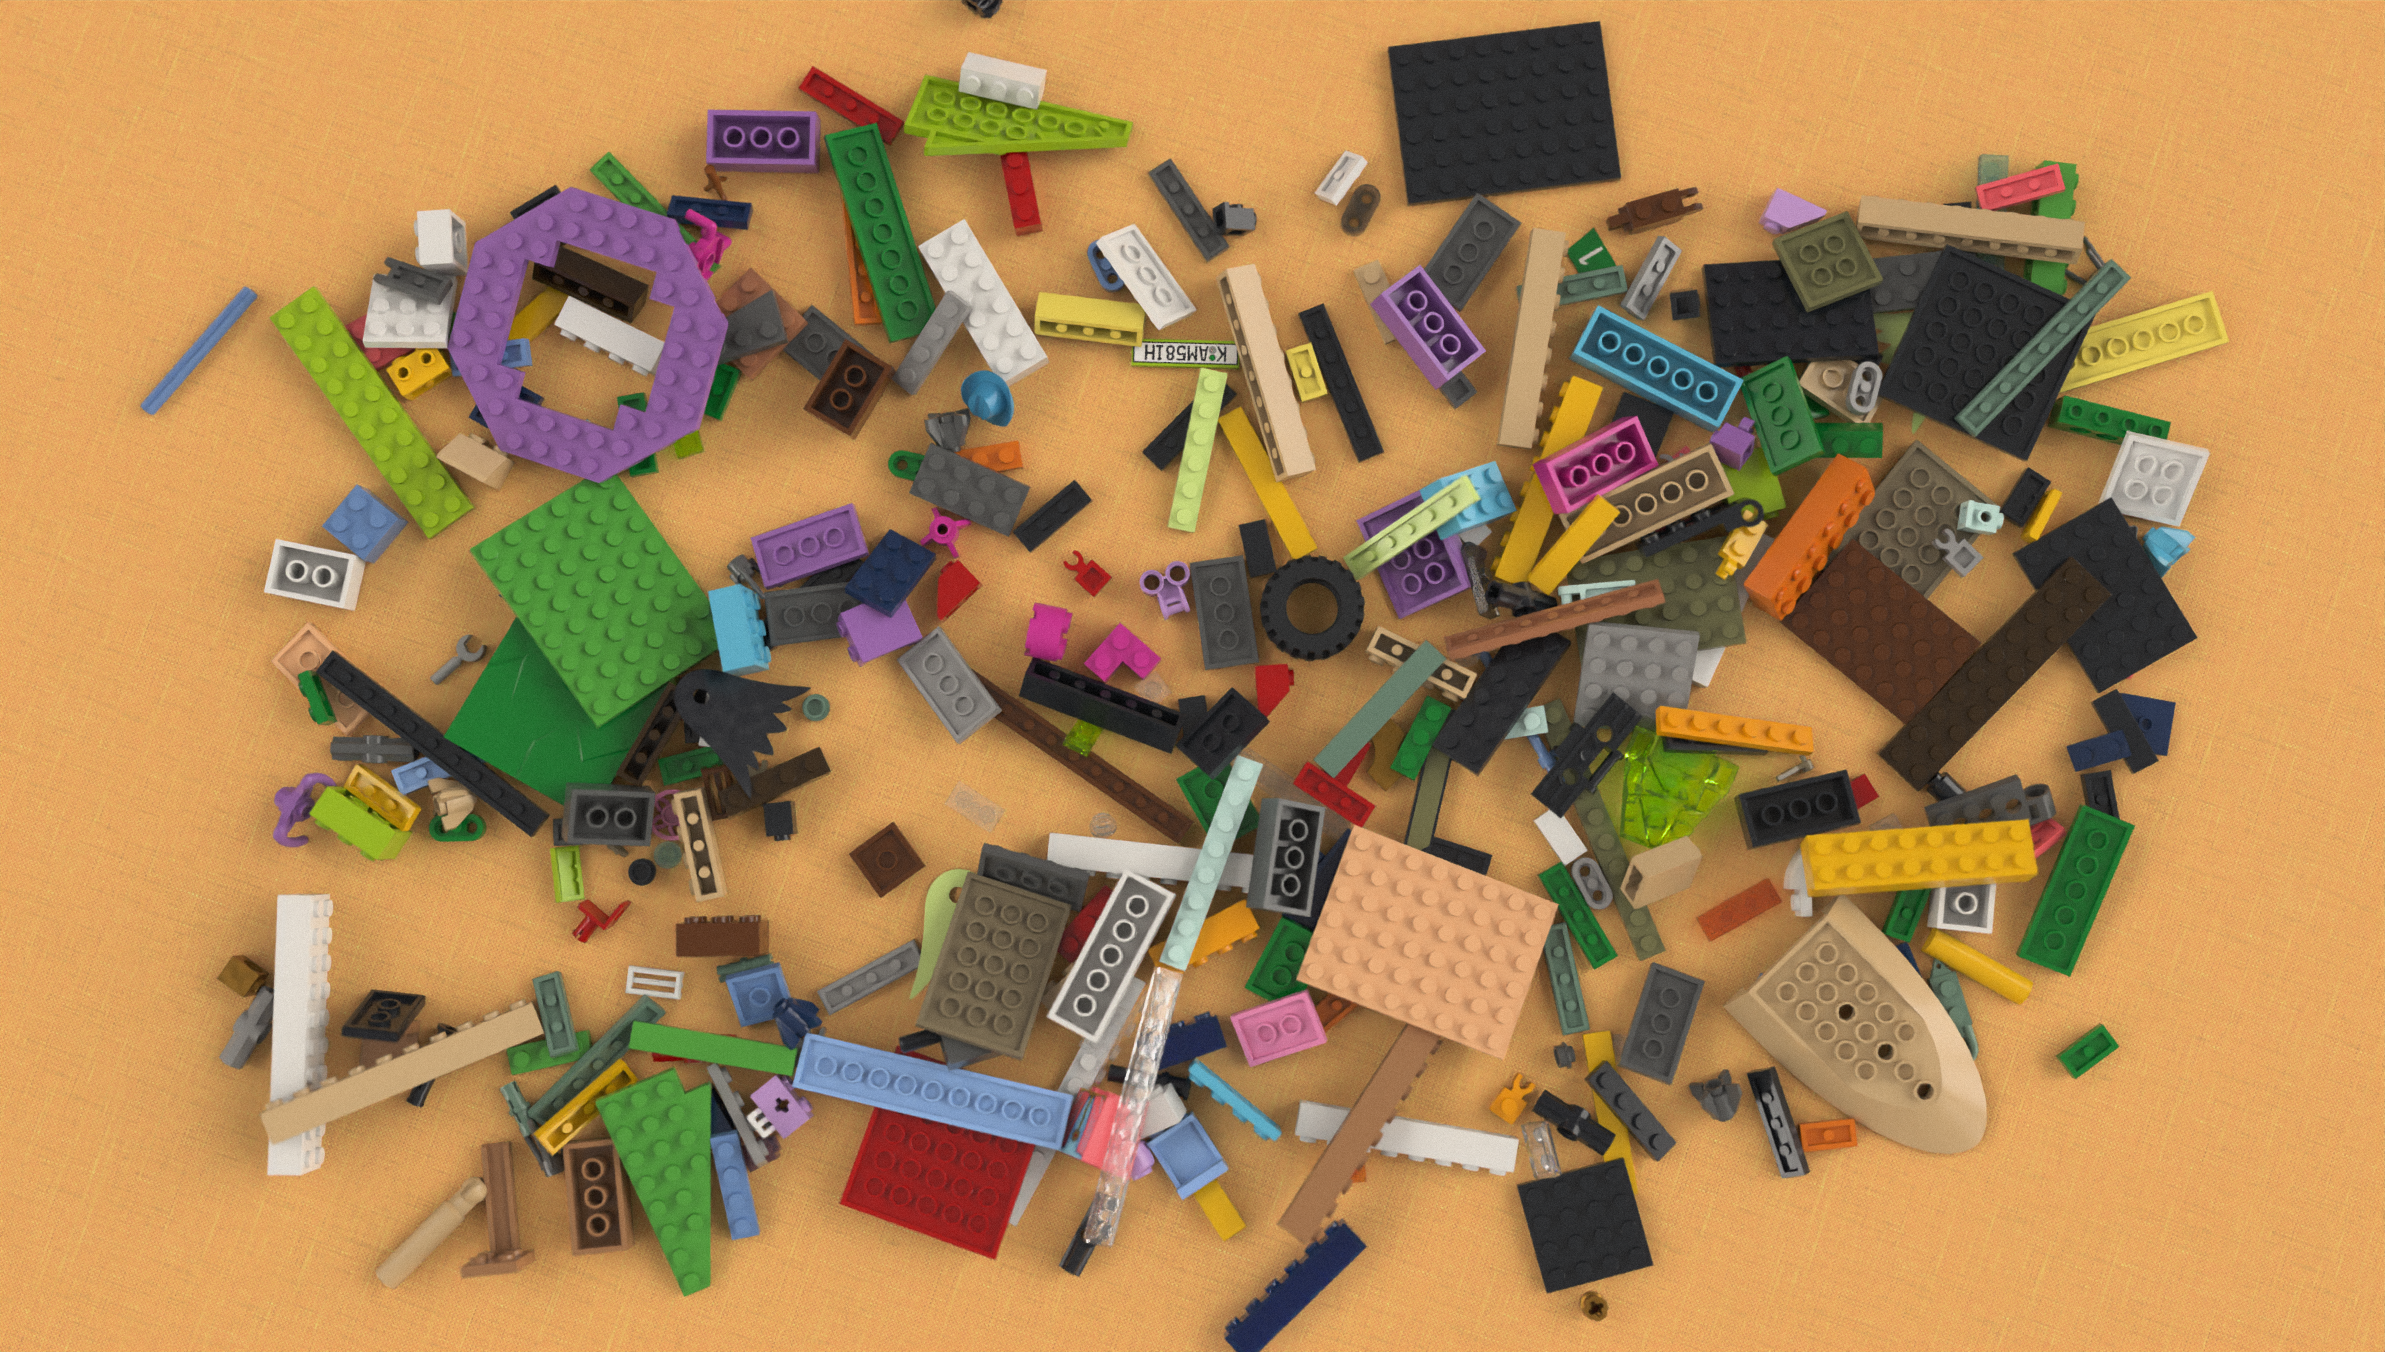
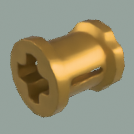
(1602, 1306)

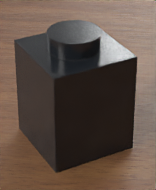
(780, 820)

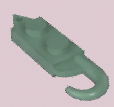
(1947, 989)

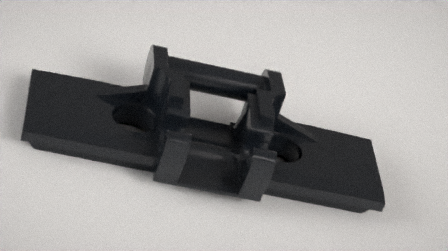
(1580, 750)

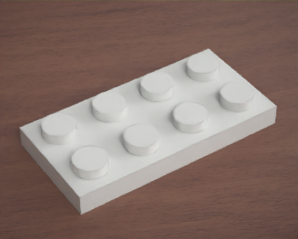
(1146, 276)

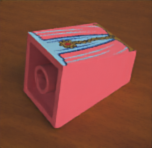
(1090, 1126)

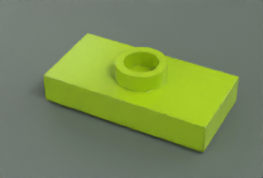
(567, 873)

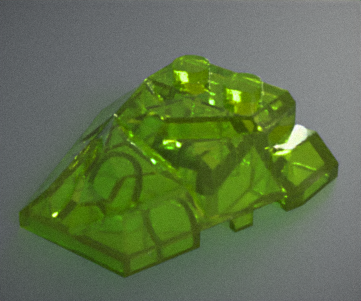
(1668, 791)

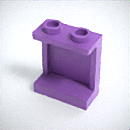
(876, 634)

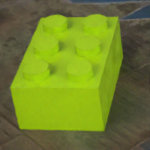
(358, 824)

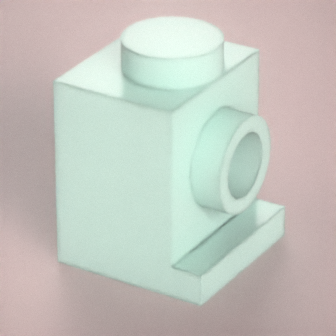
(1971, 520)

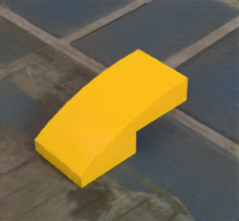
(1220, 1210)

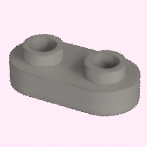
(1864, 390)
(1593, 881)

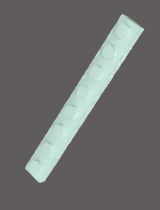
(1211, 863)

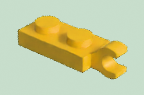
(1739, 546)

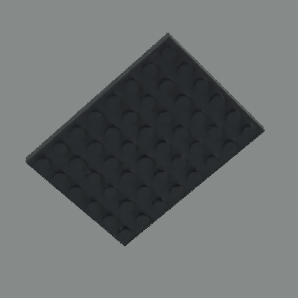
(1504, 113)

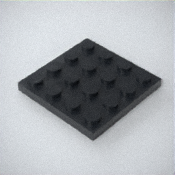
(1585, 1225)

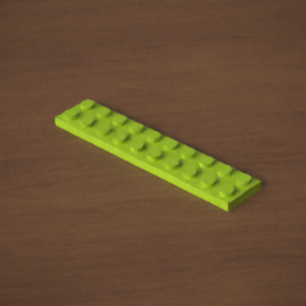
(372, 412)

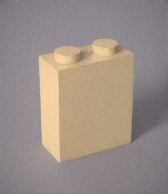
(1661, 872)

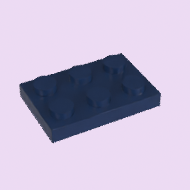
(890, 573)

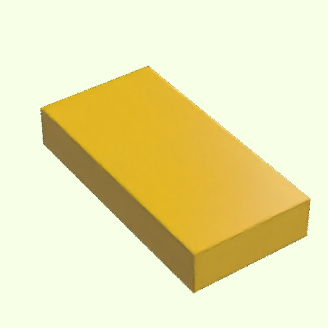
(2040, 515)

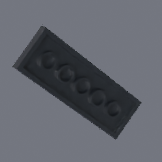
(1499, 700)

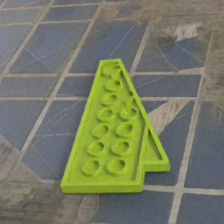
(980, 125)

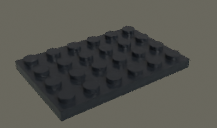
(1761, 319)
(2139, 617)

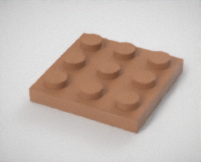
(745, 291)

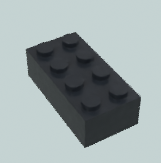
(1797, 809)

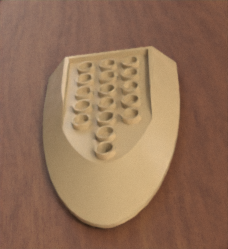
(1798, 1022)

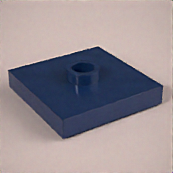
(2154, 720)

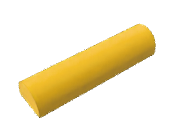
(1977, 966)
(582, 1108)

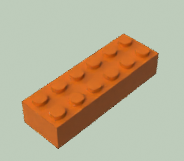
(1810, 537)

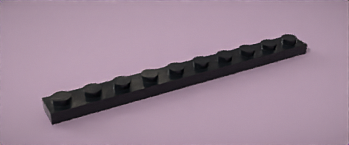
(432, 744)

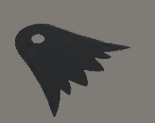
(734, 716)

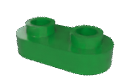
(913, 460)
(461, 833)

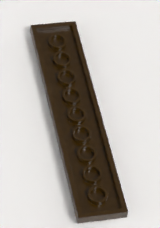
(1994, 673)

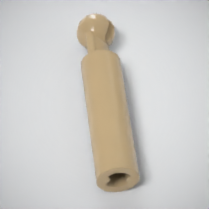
(431, 1233)

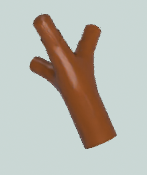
(714, 181)

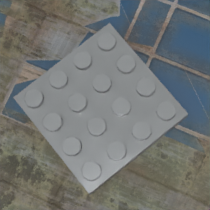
(1639, 665)

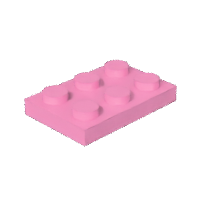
(1278, 1028)

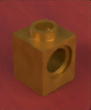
(243, 976)

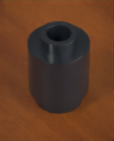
(1944, 786)

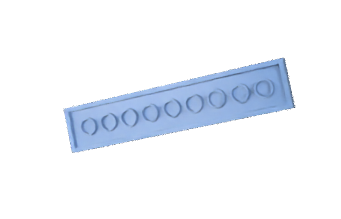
(933, 1091)

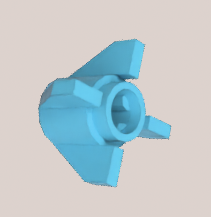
(2166, 546)

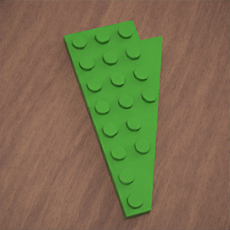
(667, 1154)

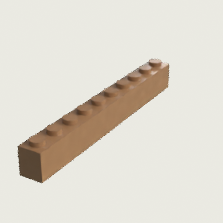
(1358, 1132)

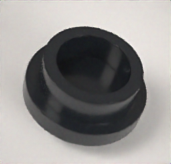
(642, 871)

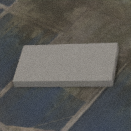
(949, 685)

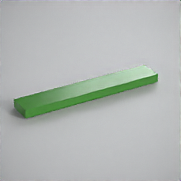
(631, 192)
(713, 1047)

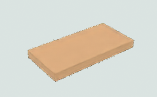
(307, 652)

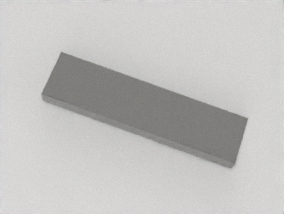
(870, 977)

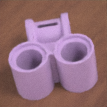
(1169, 591)

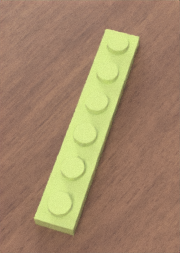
(1197, 450)
(1412, 527)

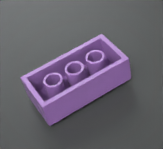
(763, 141)
(1427, 327)

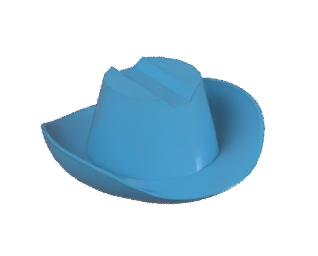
(988, 397)

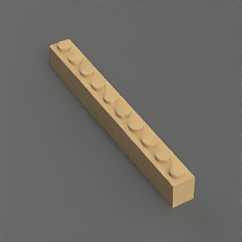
(402, 1072)

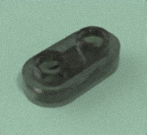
(1360, 211)

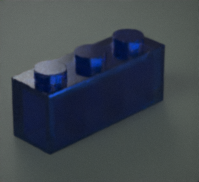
(1192, 1039)

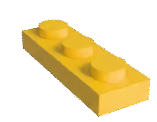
(382, 797)

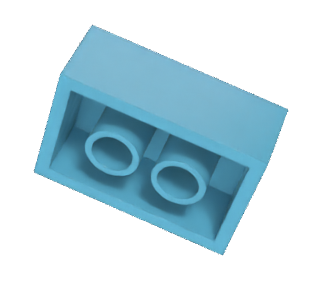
(1493, 503)
(739, 630)

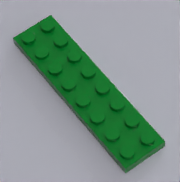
(881, 230)

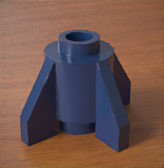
(794, 1019)

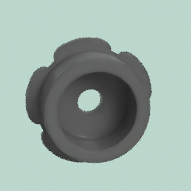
(1564, 1055)

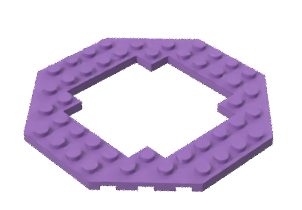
(489, 309)

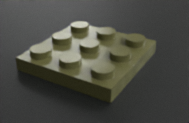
(1827, 261)

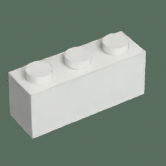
(1002, 80)

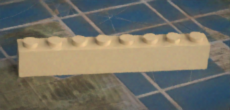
(1970, 229)
(1531, 339)
(1266, 372)

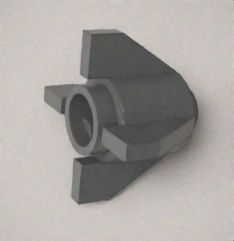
(948, 428)
(1718, 1096)

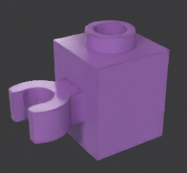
(1734, 444)

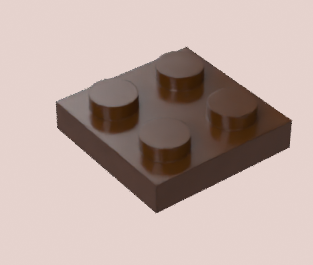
(887, 859)

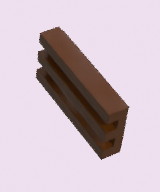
(715, 769)

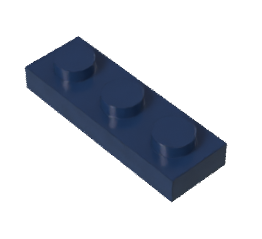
(724, 213)

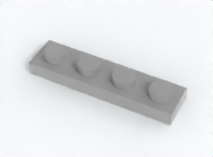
(931, 342)
(733, 1104)

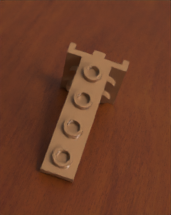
(502, 1217)

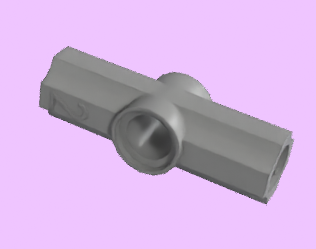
(250, 1029)

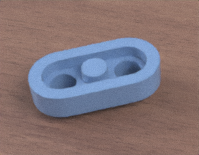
(1103, 269)

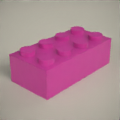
(1595, 464)

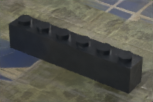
(1102, 705)

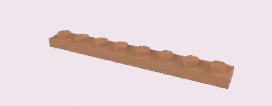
(1554, 619)

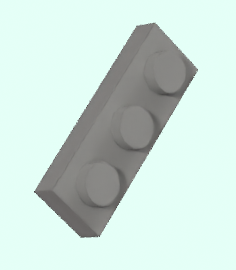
(1651, 278)

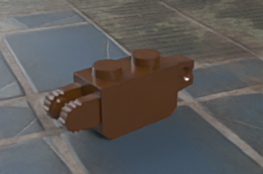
(1654, 211)

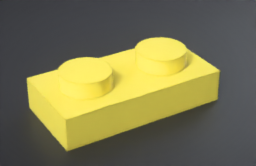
(1306, 372)

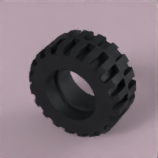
(1322, 572)

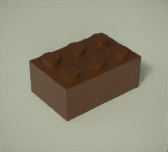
(849, 389)
(722, 936)

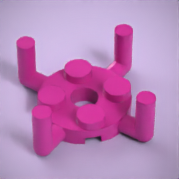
(710, 246)

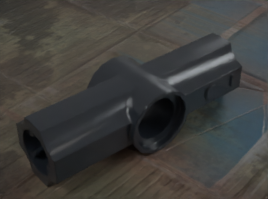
(1518, 597)
(1574, 1122)
(1078, 1250)

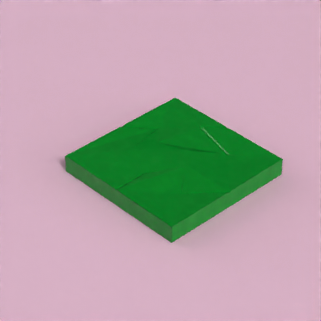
(535, 727)

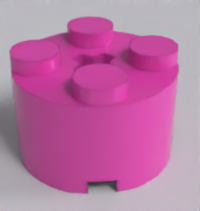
(1046, 632)

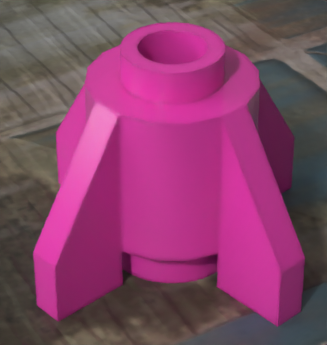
(946, 539)

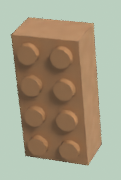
(597, 1197)

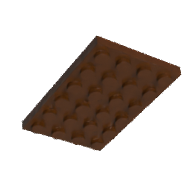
(1880, 632)

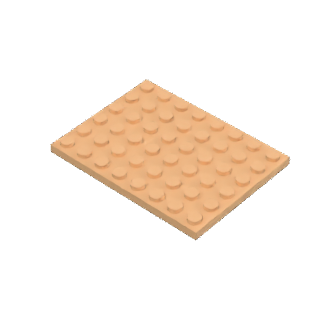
(1427, 942)

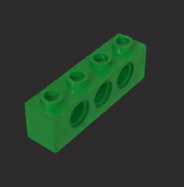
(2103, 421)

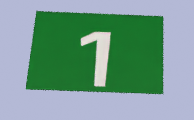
(1590, 253)

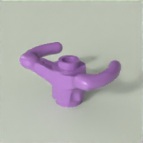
(295, 806)

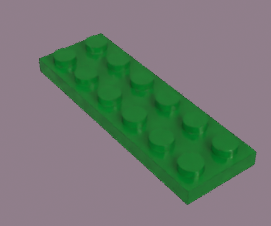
(2075, 890)

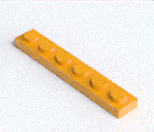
(1734, 731)

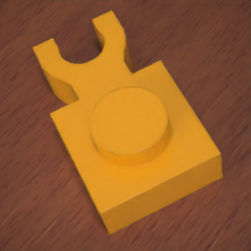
(1509, 1103)

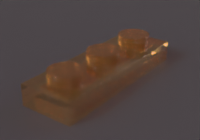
(1738, 909)

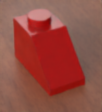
(954, 588)
(1272, 686)

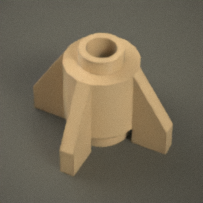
(453, 801)

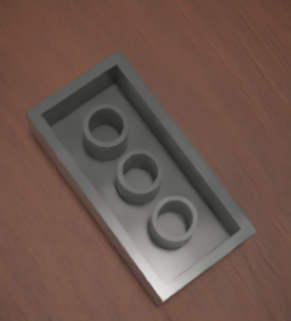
(1285, 857)

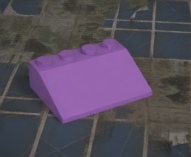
(1423, 572)

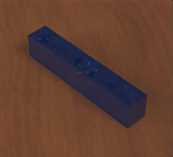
(1294, 1289)

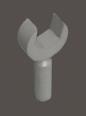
(455, 662)

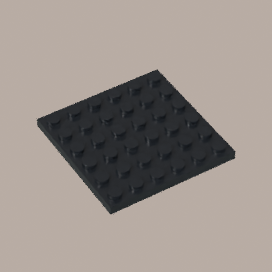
(1963, 336)

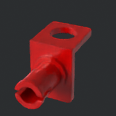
(596, 917)

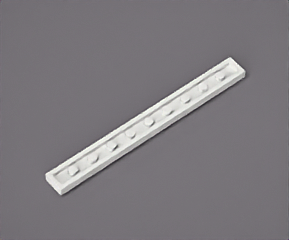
(1076, 1078)

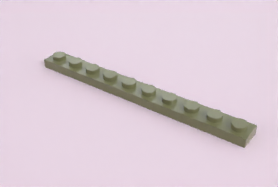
(1605, 845)

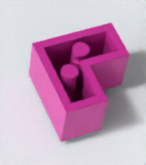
(1121, 648)

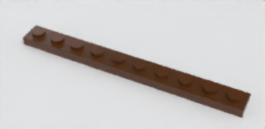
(1090, 768)

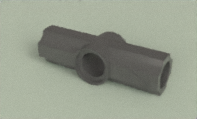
(372, 749)

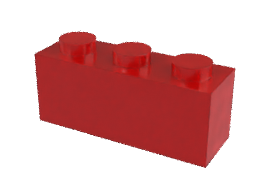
(1021, 193)

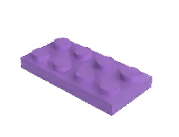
(809, 546)

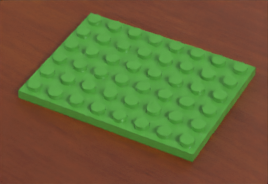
(601, 596)

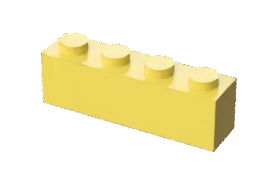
(1089, 319)

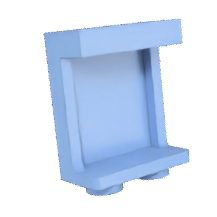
(1187, 1155)

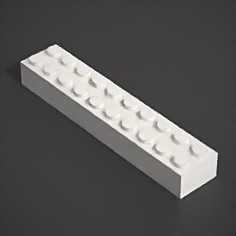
(300, 1019)

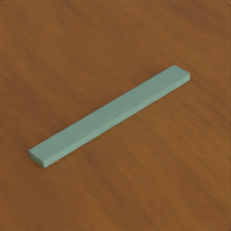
(2042, 348)

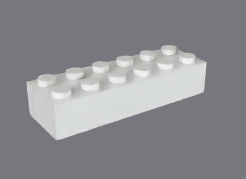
(994, 317)
(1111, 956)

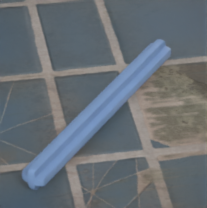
(198, 350)

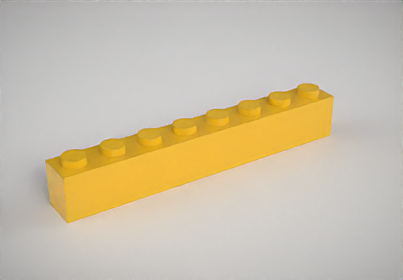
(1535, 512)

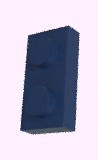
(2098, 750)

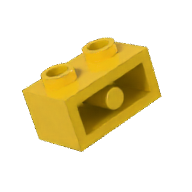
(420, 371)

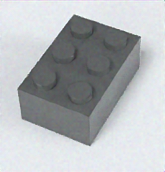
(608, 814)

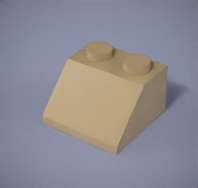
(477, 460)

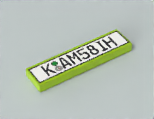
(1186, 354)

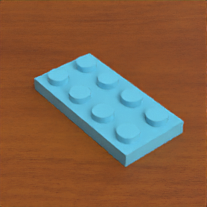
(1242, 1108)

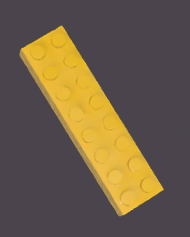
(1918, 858)

